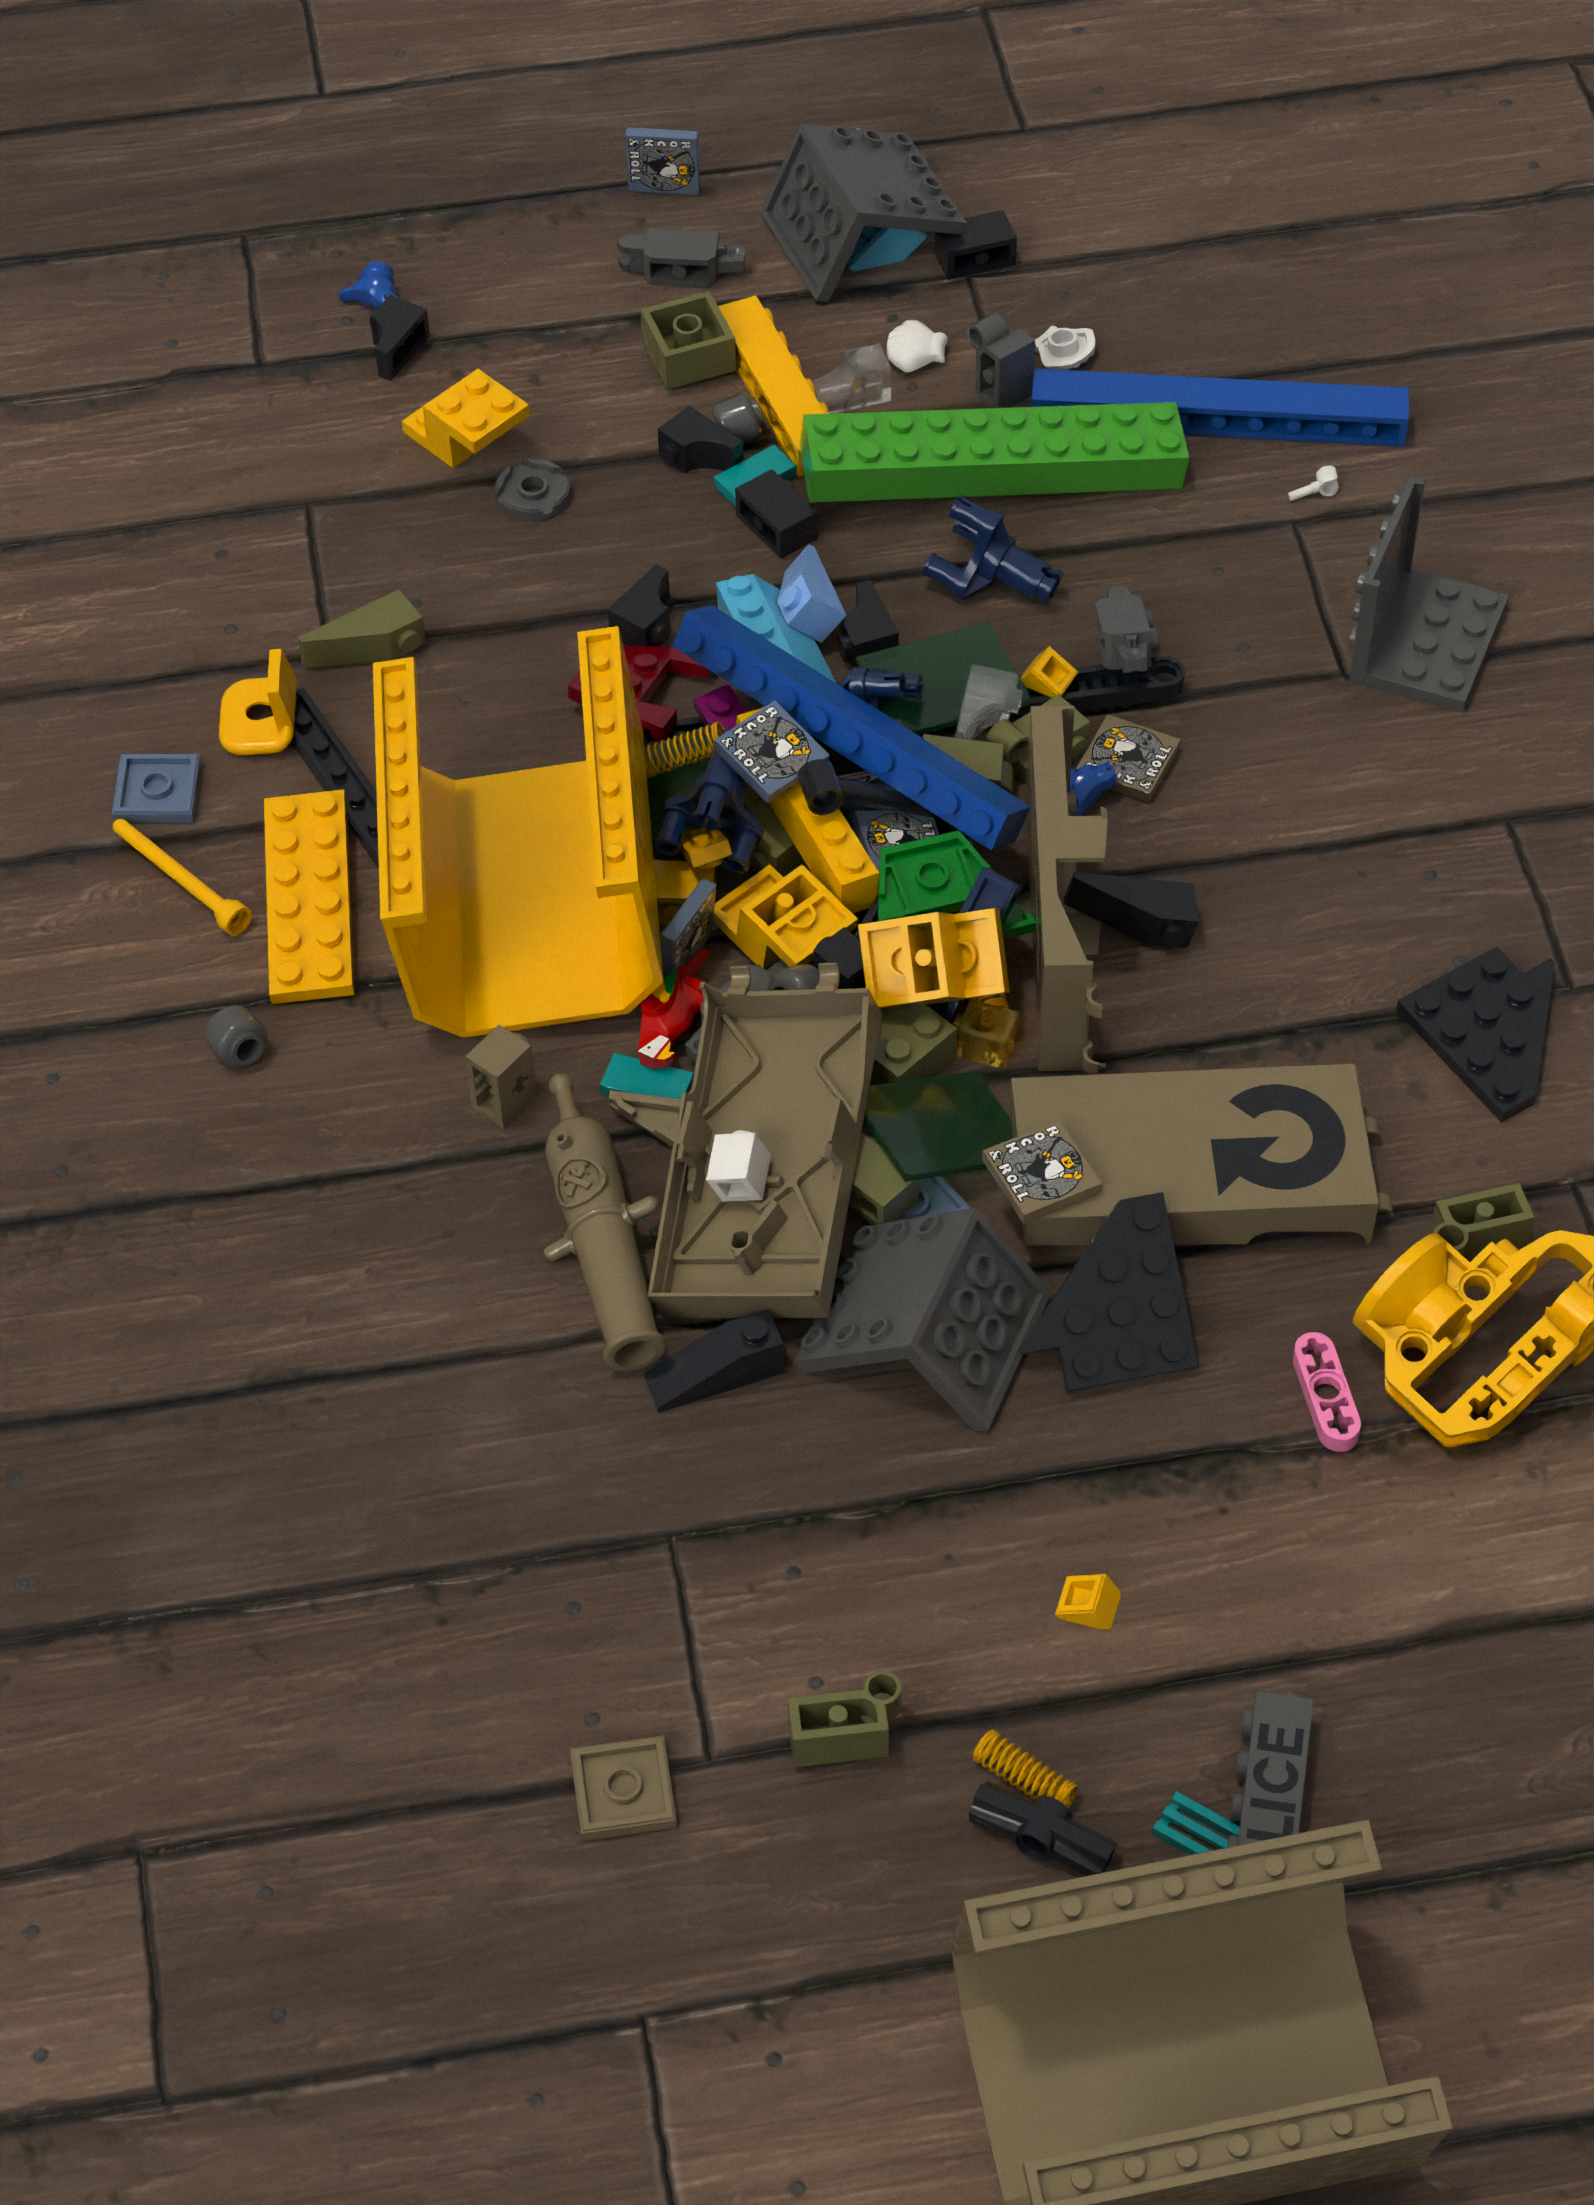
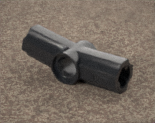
(1042, 1829)

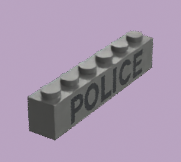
(1272, 1768)

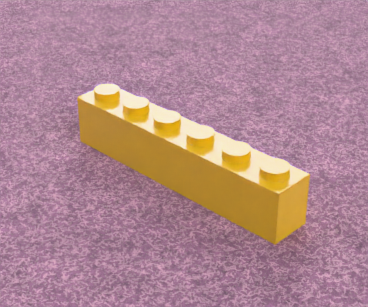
(772, 374)
(827, 847)

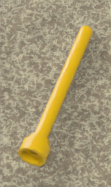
(229, 914)

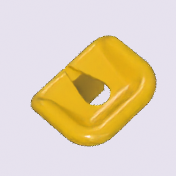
(263, 736)

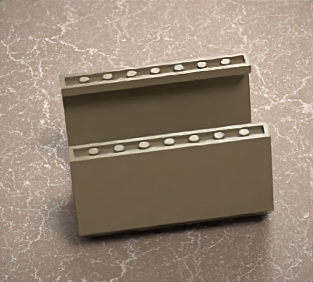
(1185, 2031)

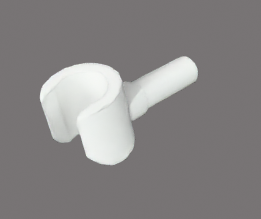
(1325, 484)

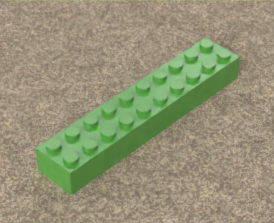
(993, 452)

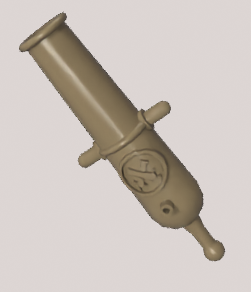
(602, 1232)

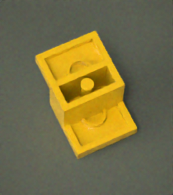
(465, 418)
(781, 916)
(934, 958)

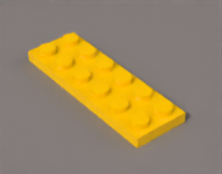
(308, 897)

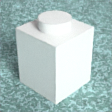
(738, 1166)

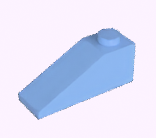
(809, 597)

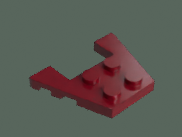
(648, 670)

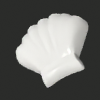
(915, 346)
(1065, 347)

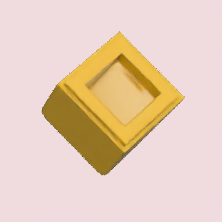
(1049, 674)
(1089, 1601)

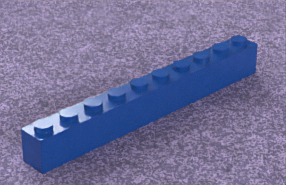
(1243, 406)
(852, 727)

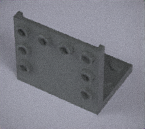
(845, 181)
(1418, 628)
(932, 1294)

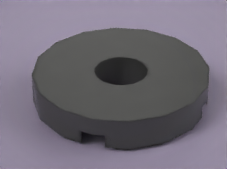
(537, 505)

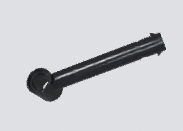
(827, 792)

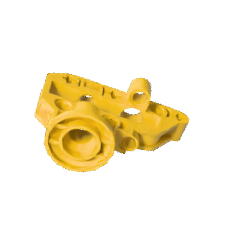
(1425, 1307)

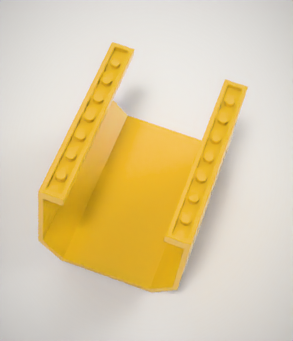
(524, 886)

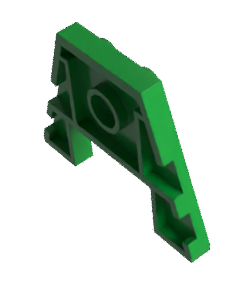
(936, 877)

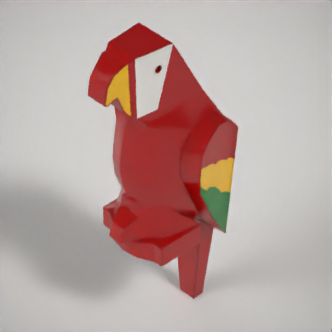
(670, 1013)

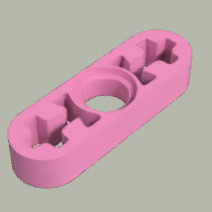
(1323, 1409)

